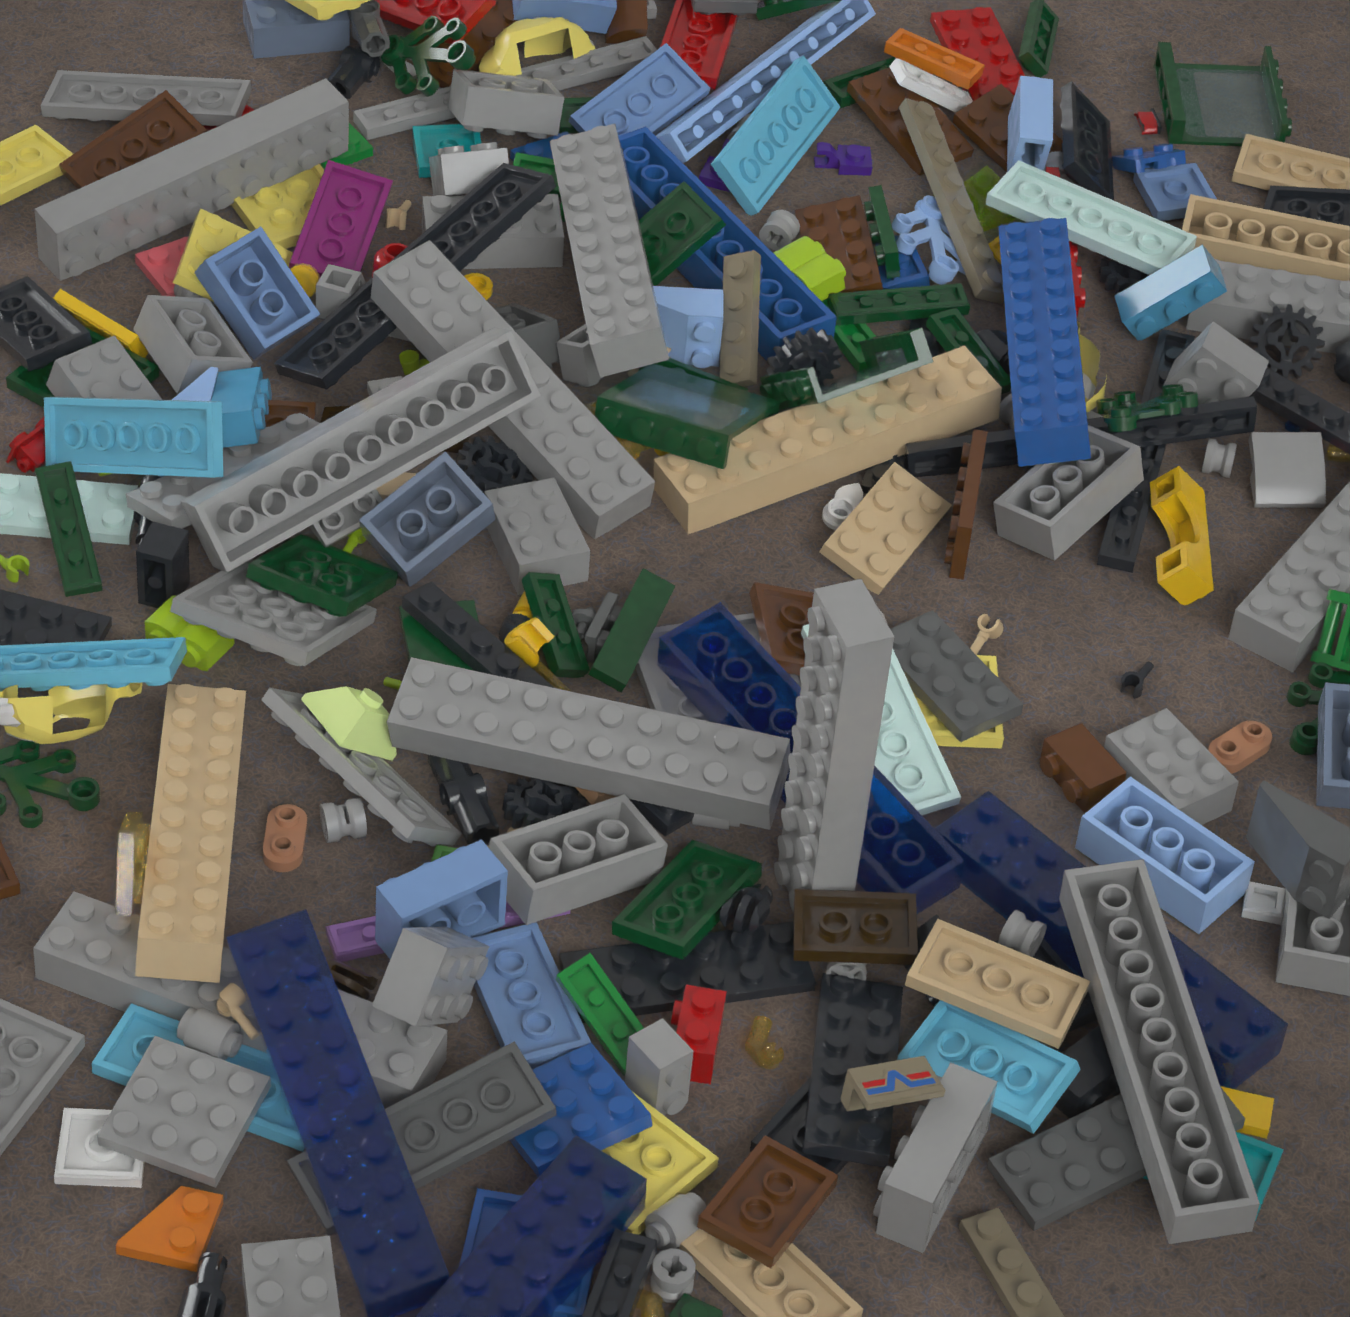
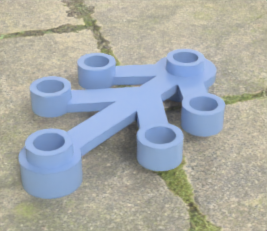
(927, 211)

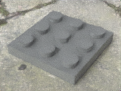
(184, 1111)

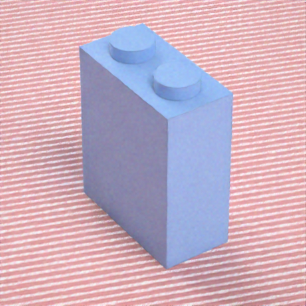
(1031, 122)

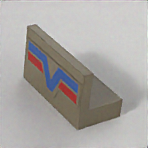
(890, 1084)

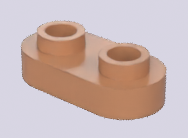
(1241, 745)
(285, 834)

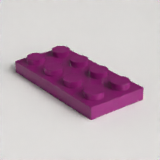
(342, 219)

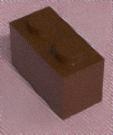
(1080, 766)

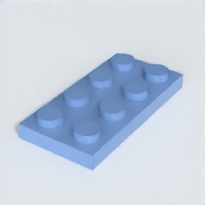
(646, 96)
(525, 998)

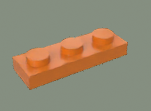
(934, 58)

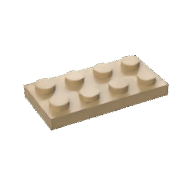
(1276, 163)
(885, 528)
(997, 983)
(787, 1290)

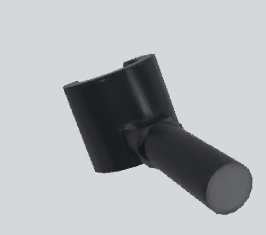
(1136, 679)

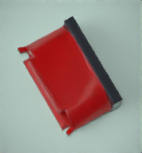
(1150, 122)

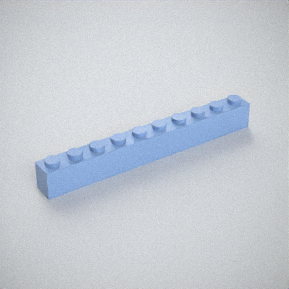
(751, 84)

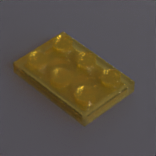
(132, 846)

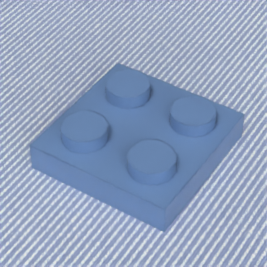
(1169, 189)

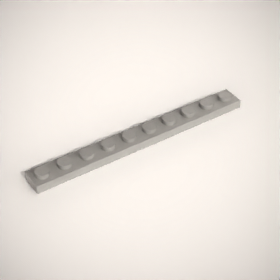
(561, 72)

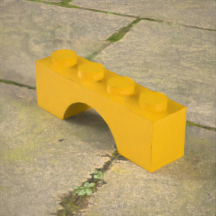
(1181, 507)

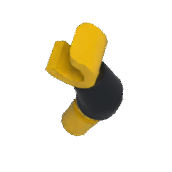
(524, 633)

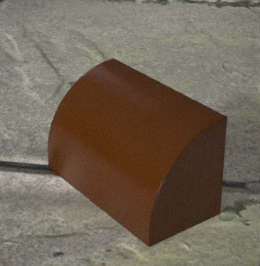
(628, 21)

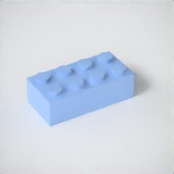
(1188, 865)

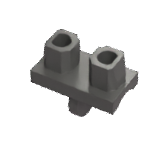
(596, 626)

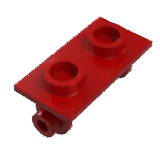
(29, 448)

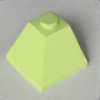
(353, 719)

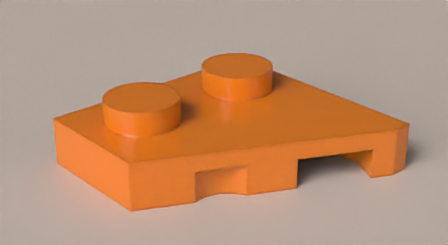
(175, 1230)

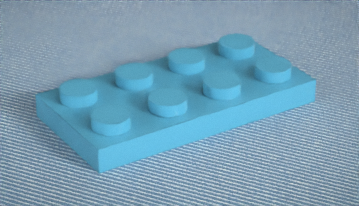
(1027, 1071)

